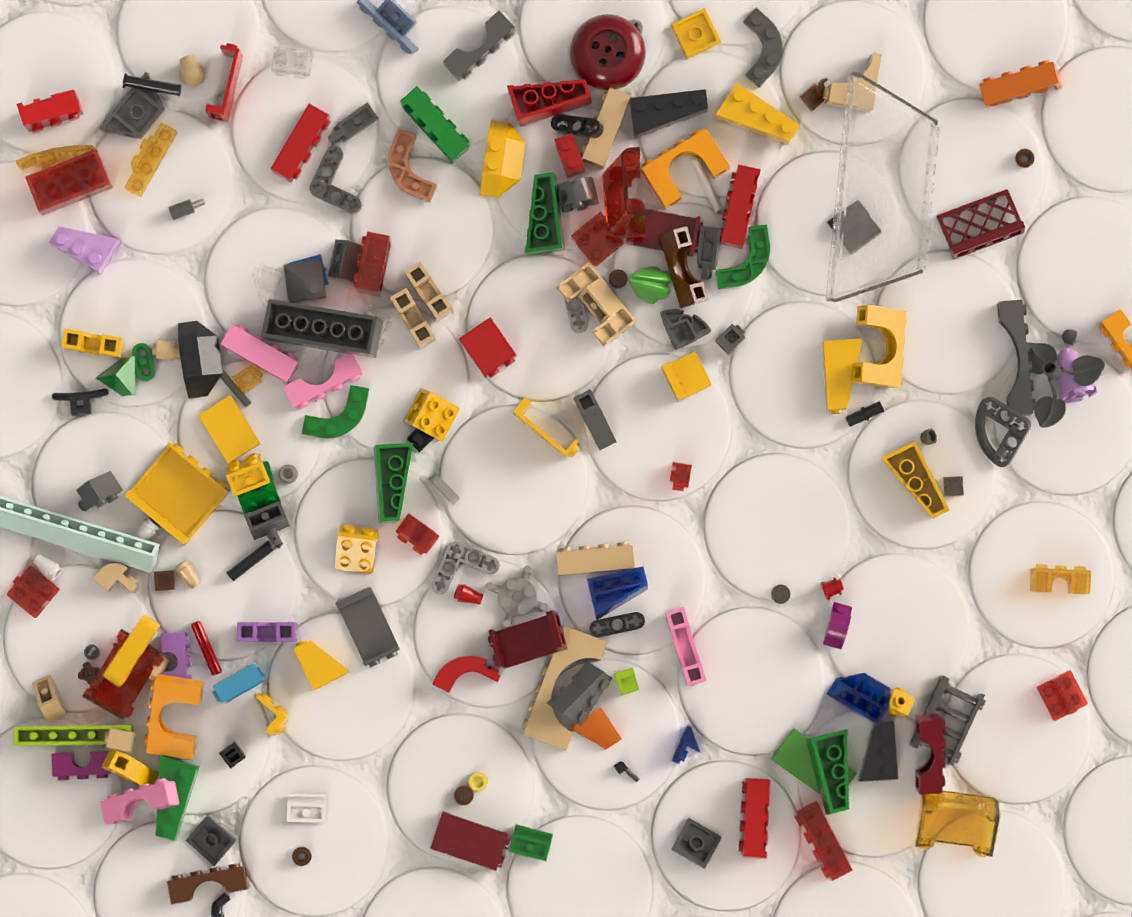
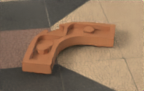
(400, 168)

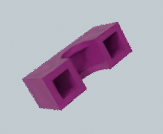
(65, 766)

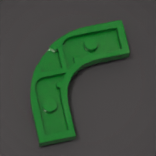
(752, 266)
(344, 422)

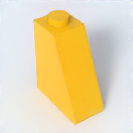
(318, 664)

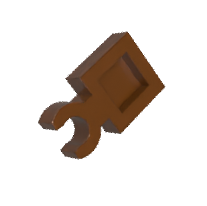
(814, 95)

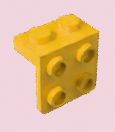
(356, 548)
(277, 725)

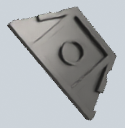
(135, 113)

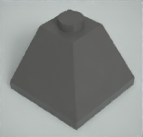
(305, 281)

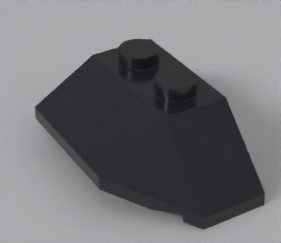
(199, 358)

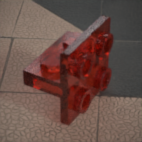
(32, 591)
(1062, 695)

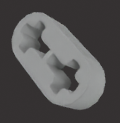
(444, 488)

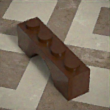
(675, 248)
(231, 879)

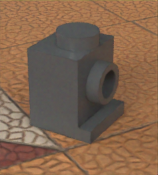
(735, 331)

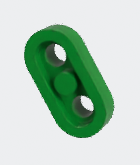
(144, 362)

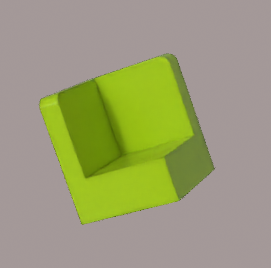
(626, 681)

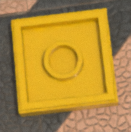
(695, 33)

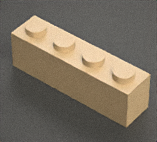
(611, 117)
(595, 560)

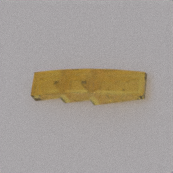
(51, 156)

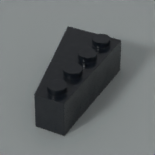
(665, 110)

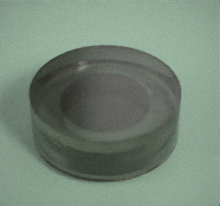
(780, 594)

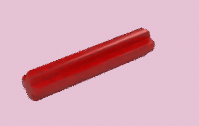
(206, 648)

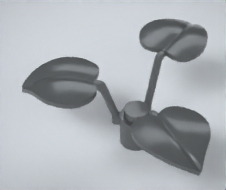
(1043, 360)

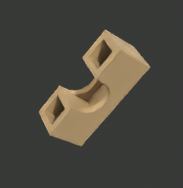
(428, 291)
(413, 318)

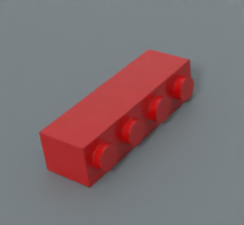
(300, 142)

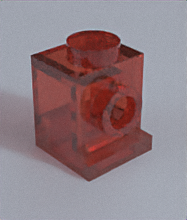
(680, 476)

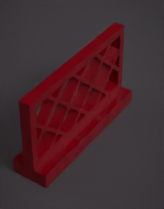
(986, 239)

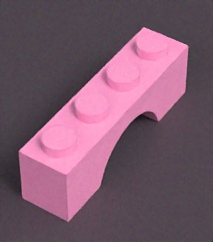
(302, 393)
(685, 646)
(120, 807)

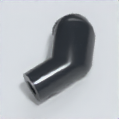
(217, 905)

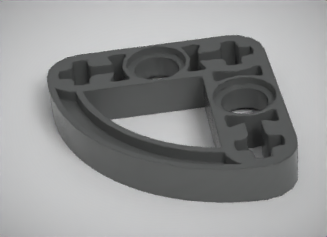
(1013, 431)

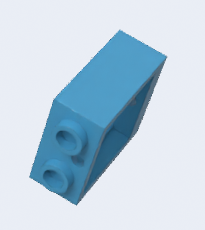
(238, 683)

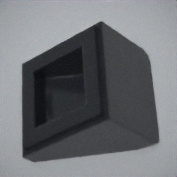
(420, 439)

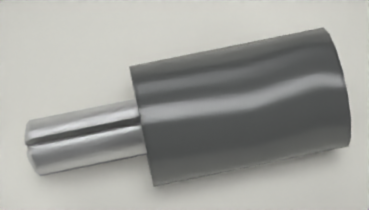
(185, 208)

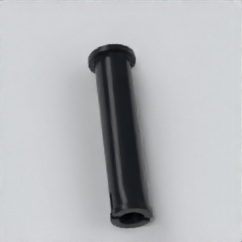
(151, 85)
(251, 560)

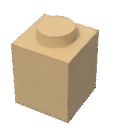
(119, 739)

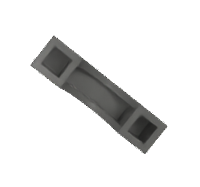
(462, 62)

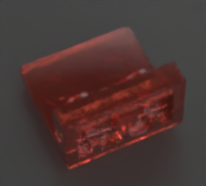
(594, 240)

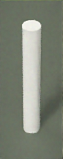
(706, 185)

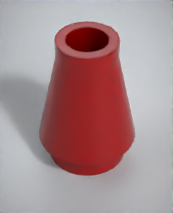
(467, 595)

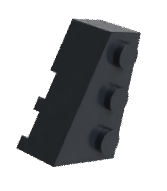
(880, 754)

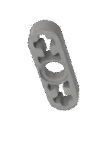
(583, 318)

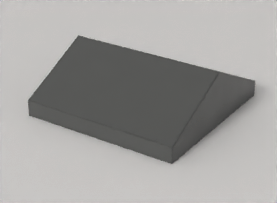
(211, 840)
(696, 843)

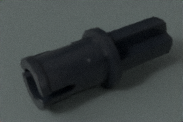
(864, 414)

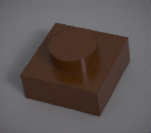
(164, 580)

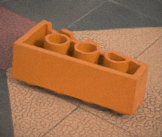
(1020, 84)

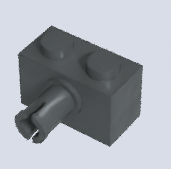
(98, 491)
(268, 522)

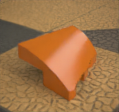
(598, 729)

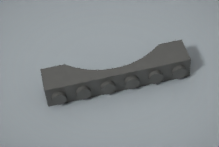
(1011, 318)

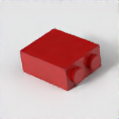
(488, 348)

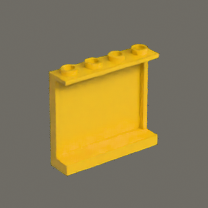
(178, 493)

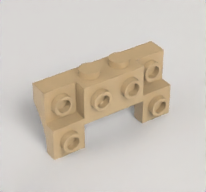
(600, 301)

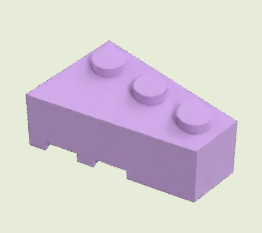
(85, 247)

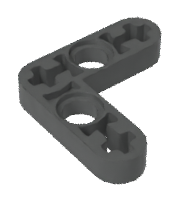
(327, 188)

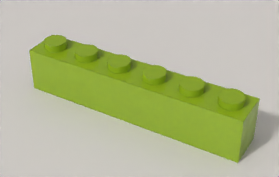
(64, 734)

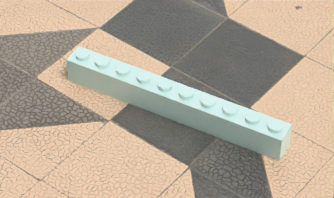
(78, 535)

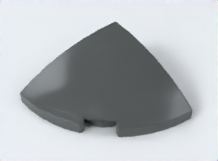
(683, 328)

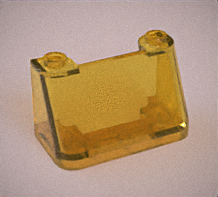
(959, 821)

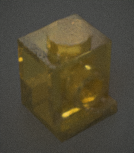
(244, 385)

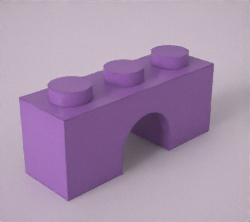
(266, 632)
(177, 644)

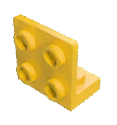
(686, 376)
(431, 414)
(246, 474)

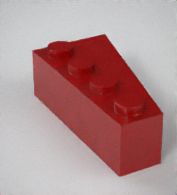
(740, 206)

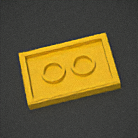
(229, 429)

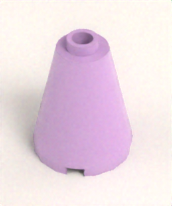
(1068, 388)

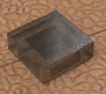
(953, 486)

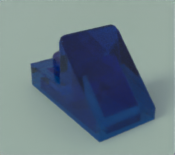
(687, 740)

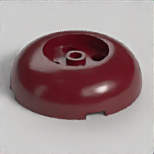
(617, 71)

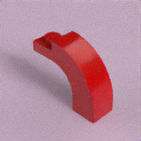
(454, 669)

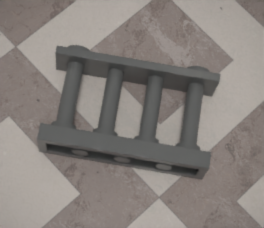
(936, 704)

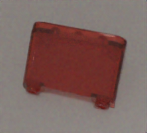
(623, 216)
(121, 699)

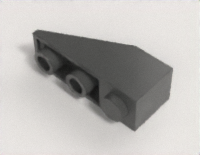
(594, 419)

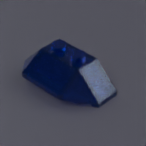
(862, 696)

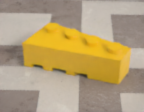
(756, 115)

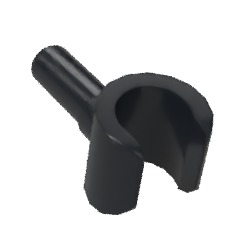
(621, 767)

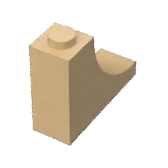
(836, 92)

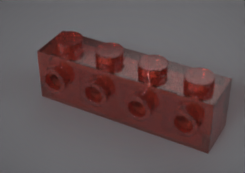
(823, 840)

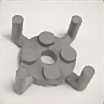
(505, 596)

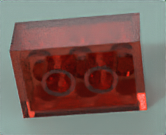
(372, 263)

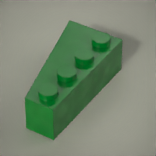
(434, 124)
(545, 220)
(391, 477)
(831, 769)
(184, 775)

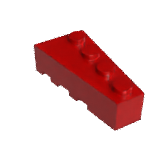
(547, 99)
(755, 818)

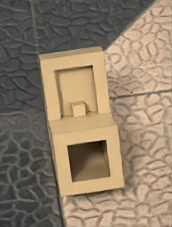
(112, 574)

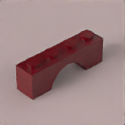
(930, 777)

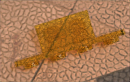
(149, 158)

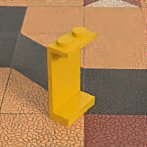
(519, 412)

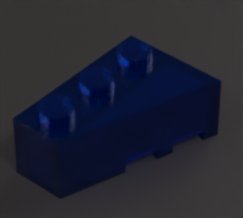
(616, 589)

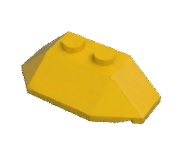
(502, 159)

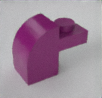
(838, 625)

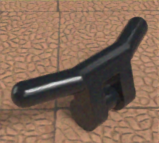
(85, 396)

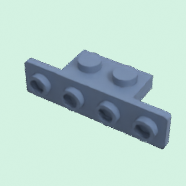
(393, 20)

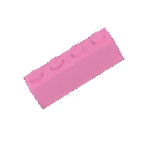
(259, 353)

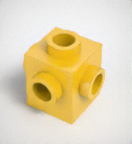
(900, 703)

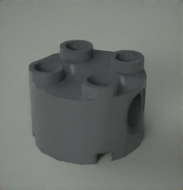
(577, 194)

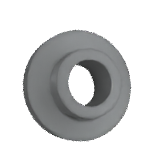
(283, 469)

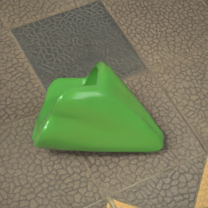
(650, 284)

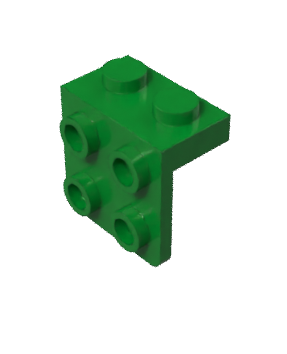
(260, 496)

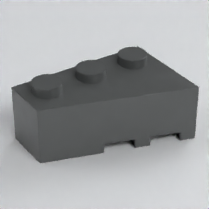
(582, 693)

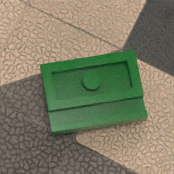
(530, 842)

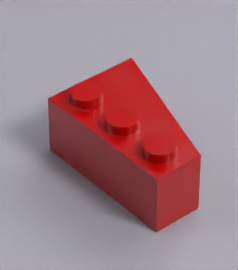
(50, 111)

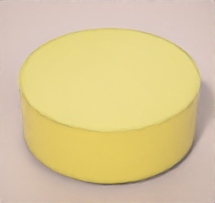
(478, 781)

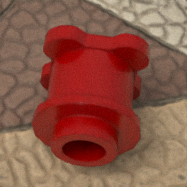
(832, 588)

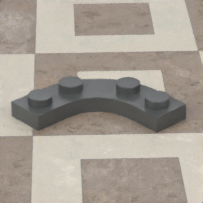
(771, 43)

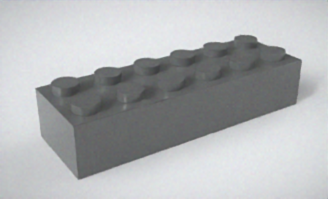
(322, 328)

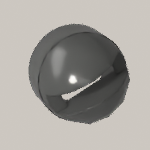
(1069, 336)
(928, 437)
(95, 654)

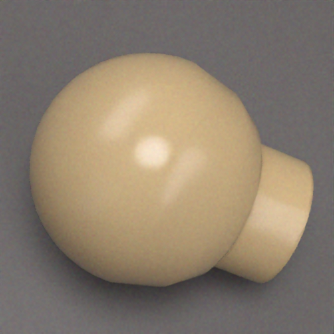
(191, 72)

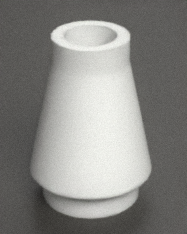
(147, 529)
(49, 568)

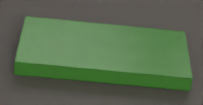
(796, 759)

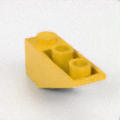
(129, 768)

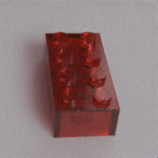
(69, 182)

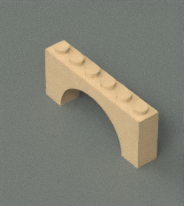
(542, 720)

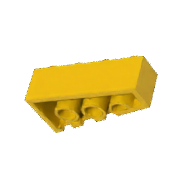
(916, 476)

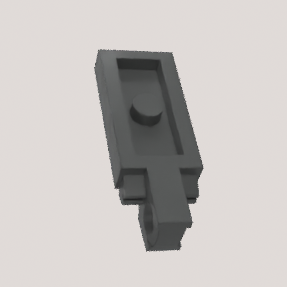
(353, 124)
(708, 250)

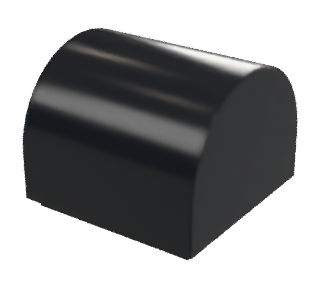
(232, 754)

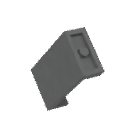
(368, 627)

